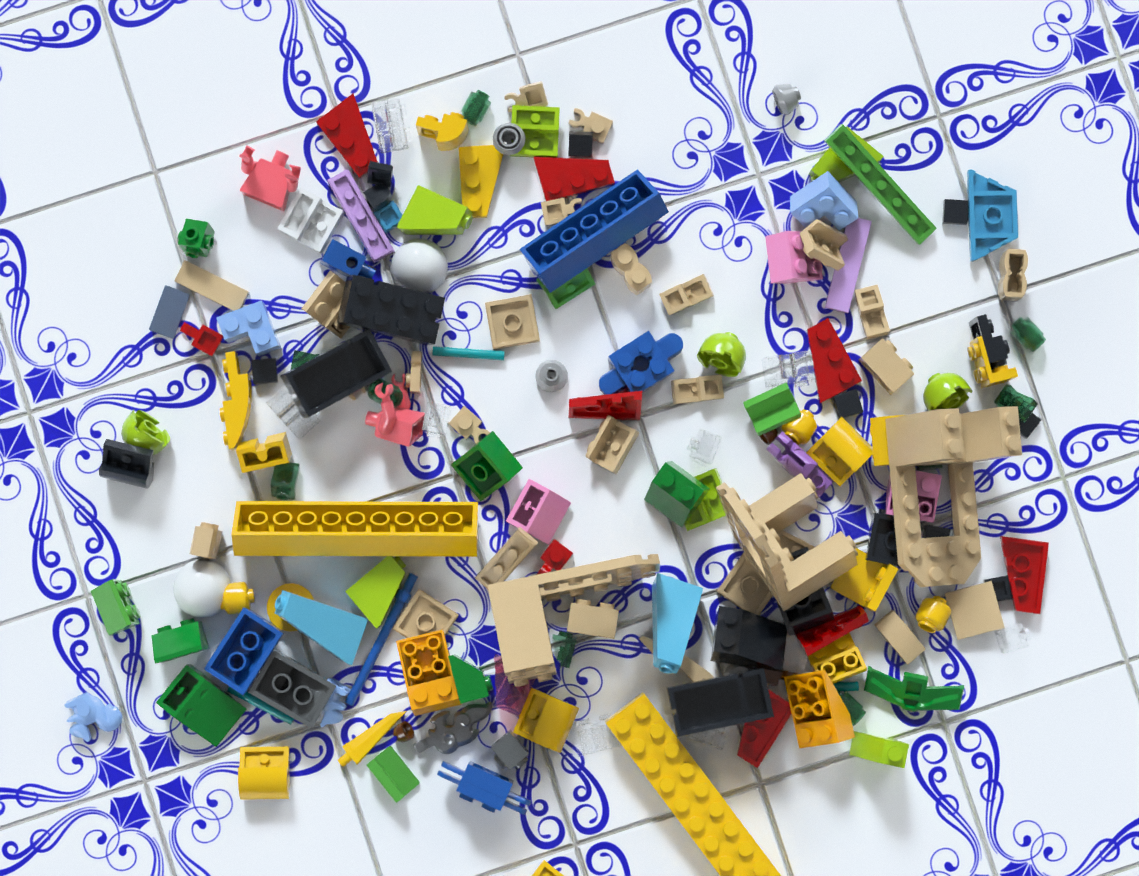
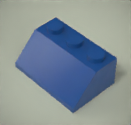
(244, 650)

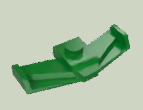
(913, 692)

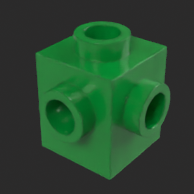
(196, 238)

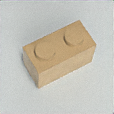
(887, 366)
(593, 620)

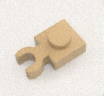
(529, 95)
(594, 123)
(557, 210)
(413, 379)
(467, 424)

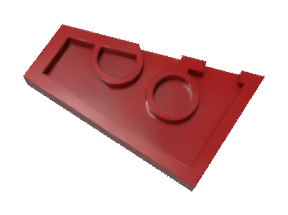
(349, 135)
(572, 176)
(831, 362)
(620, 406)
(1026, 571)
(824, 634)
(761, 734)

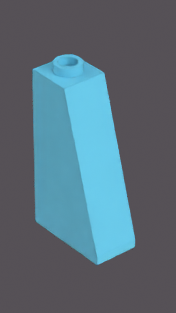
(672, 619)
(327, 626)

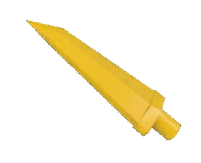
(362, 744)

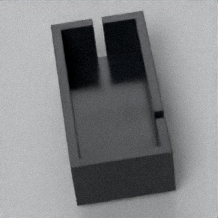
(390, 310)
(336, 373)
(720, 702)

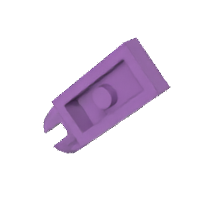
(797, 461)

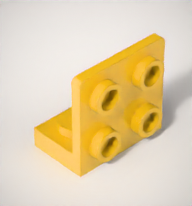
(983, 372)
(865, 582)

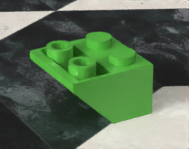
(115, 606)

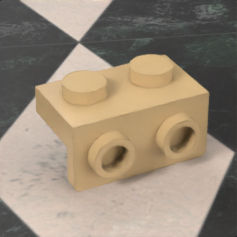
(823, 244)
(611, 444)

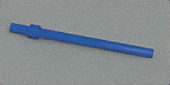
(403, 596)

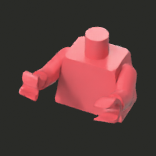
(269, 180)
(397, 423)

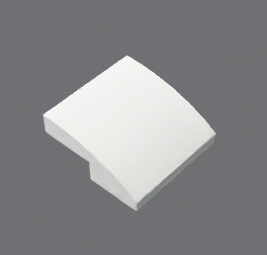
(311, 220)

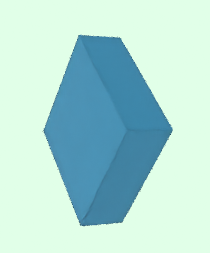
(389, 216)

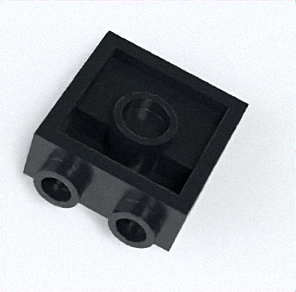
(995, 346)
(882, 539)

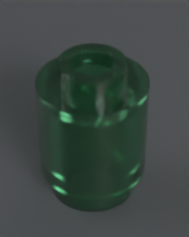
(475, 107)
(1028, 333)
(396, 395)
(853, 706)

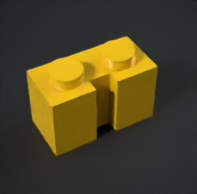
(258, 456)

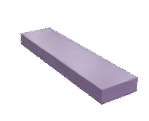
(360, 216)
(845, 279)

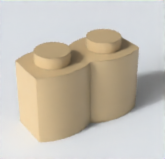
(1012, 269)
(635, 274)
(206, 540)

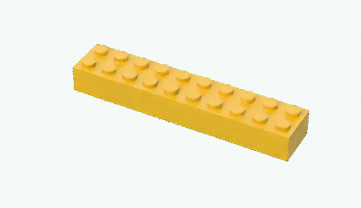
(355, 528)
(688, 791)

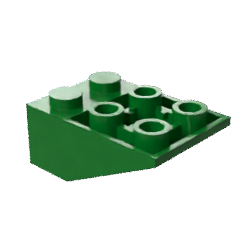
(201, 705)

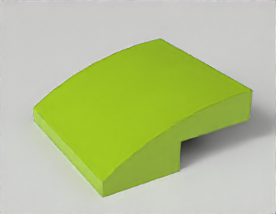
(540, 130)
(710, 506)

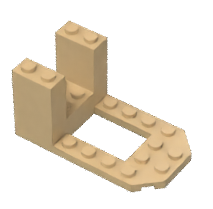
(944, 439)
(756, 532)
(521, 614)

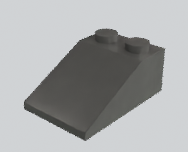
(292, 688)

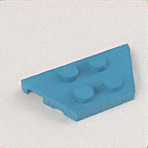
(990, 215)

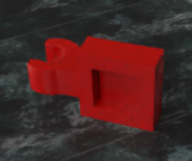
(204, 339)
(554, 557)

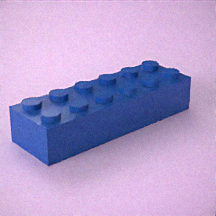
(594, 230)

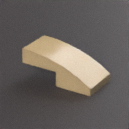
(686, 294)
(872, 312)
(697, 389)
(900, 637)

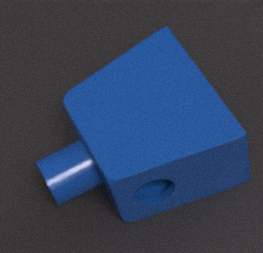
(336, 258)

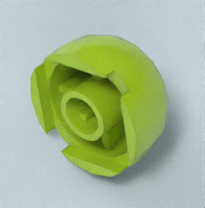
(723, 352)
(945, 391)
(141, 431)

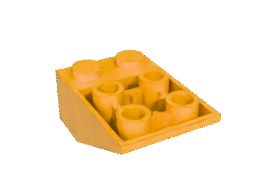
(428, 672)
(817, 710)

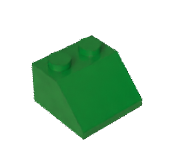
(487, 466)
(675, 493)
(179, 641)
(469, 680)

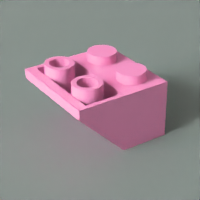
(789, 261)
(928, 492)
(538, 511)

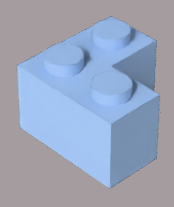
(824, 198)
(251, 322)

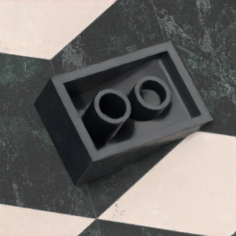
(810, 611)
(748, 640)

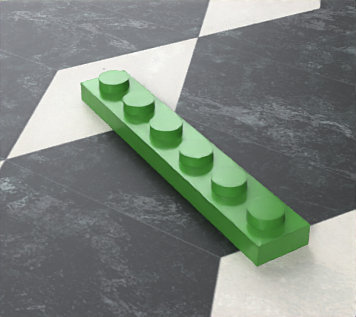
(880, 184)

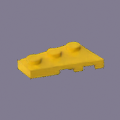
(478, 177)

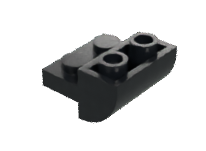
(127, 464)

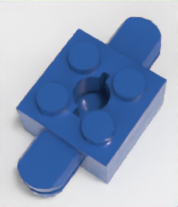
(641, 364)
(484, 786)

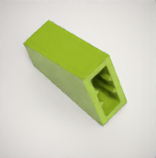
(835, 166)
(434, 215)
(378, 589)
(879, 749)

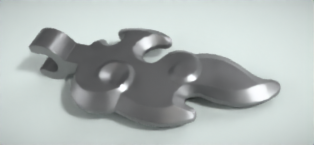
(450, 737)

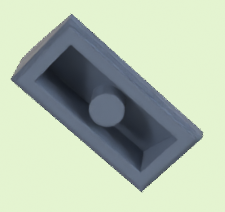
(169, 312)

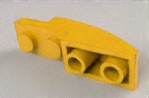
(235, 411)

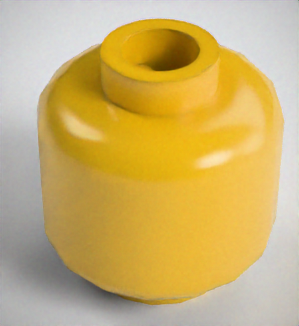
(801, 429)
(236, 597)
(933, 614)

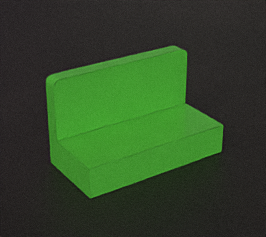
(570, 289)
(772, 409)
(393, 773)

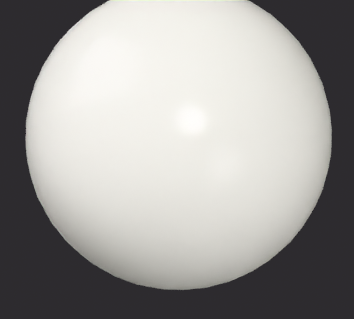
(419, 265)
(200, 587)

